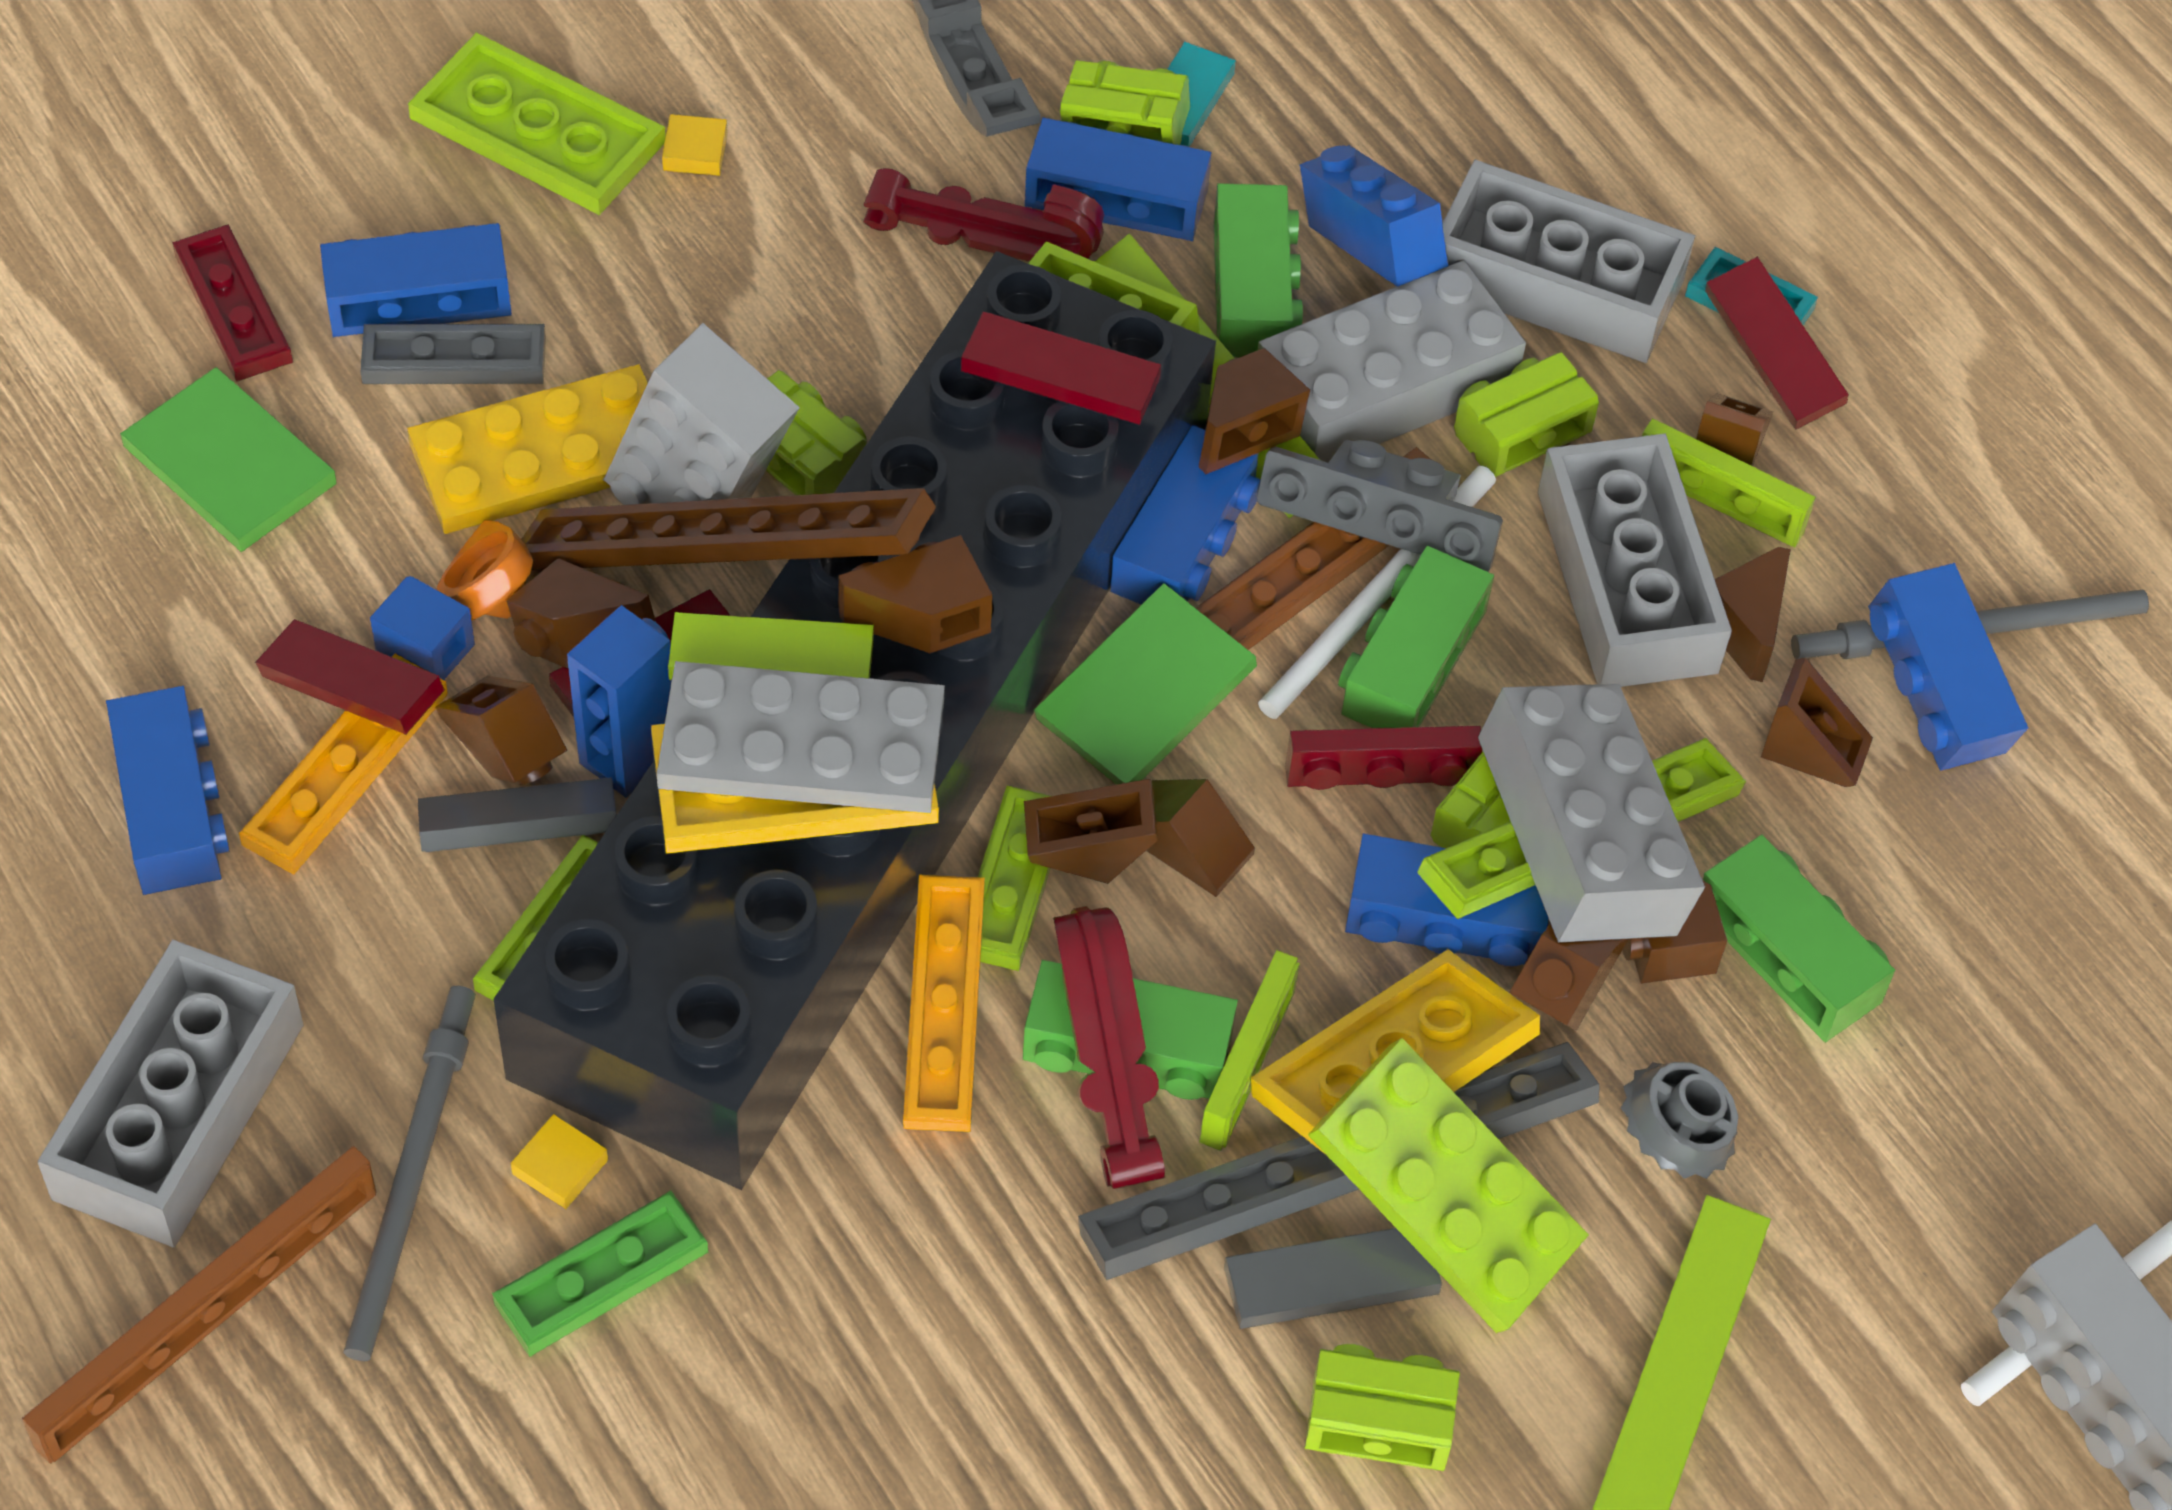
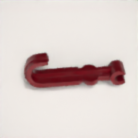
(990, 225)
(1109, 1042)

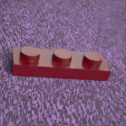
(1381, 756)

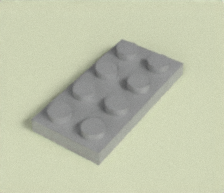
(801, 737)

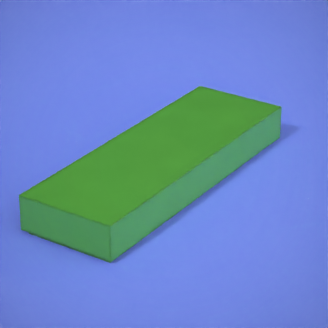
(600, 1273)

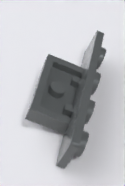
(1381, 500)

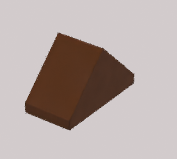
(1734, 427)
(1753, 606)
(1816, 730)
(1092, 830)
(1198, 833)

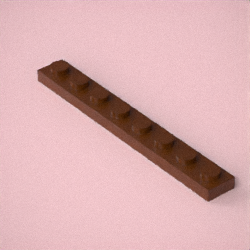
(731, 529)

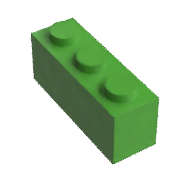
(1255, 265)
(1415, 641)
(1798, 939)
(1182, 1031)

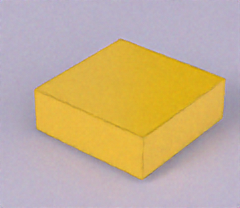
(694, 145)
(559, 1161)

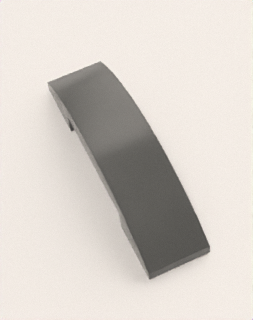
(974, 68)

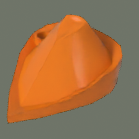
(488, 570)

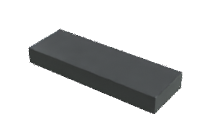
(453, 354)
(516, 814)
(1327, 1277)

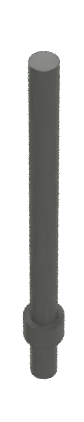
(1858, 640)
(443, 1056)

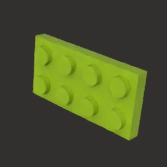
(537, 123)
(1448, 1185)

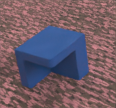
(423, 627)

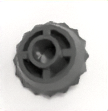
(1682, 1117)

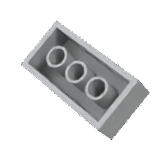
(1567, 259)
(1397, 358)
(700, 428)
(1633, 561)
(1590, 812)
(171, 1093)
(2100, 1358)

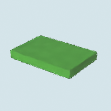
(228, 459)
(1145, 687)

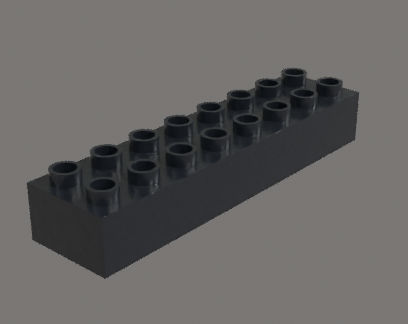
(712, 980)

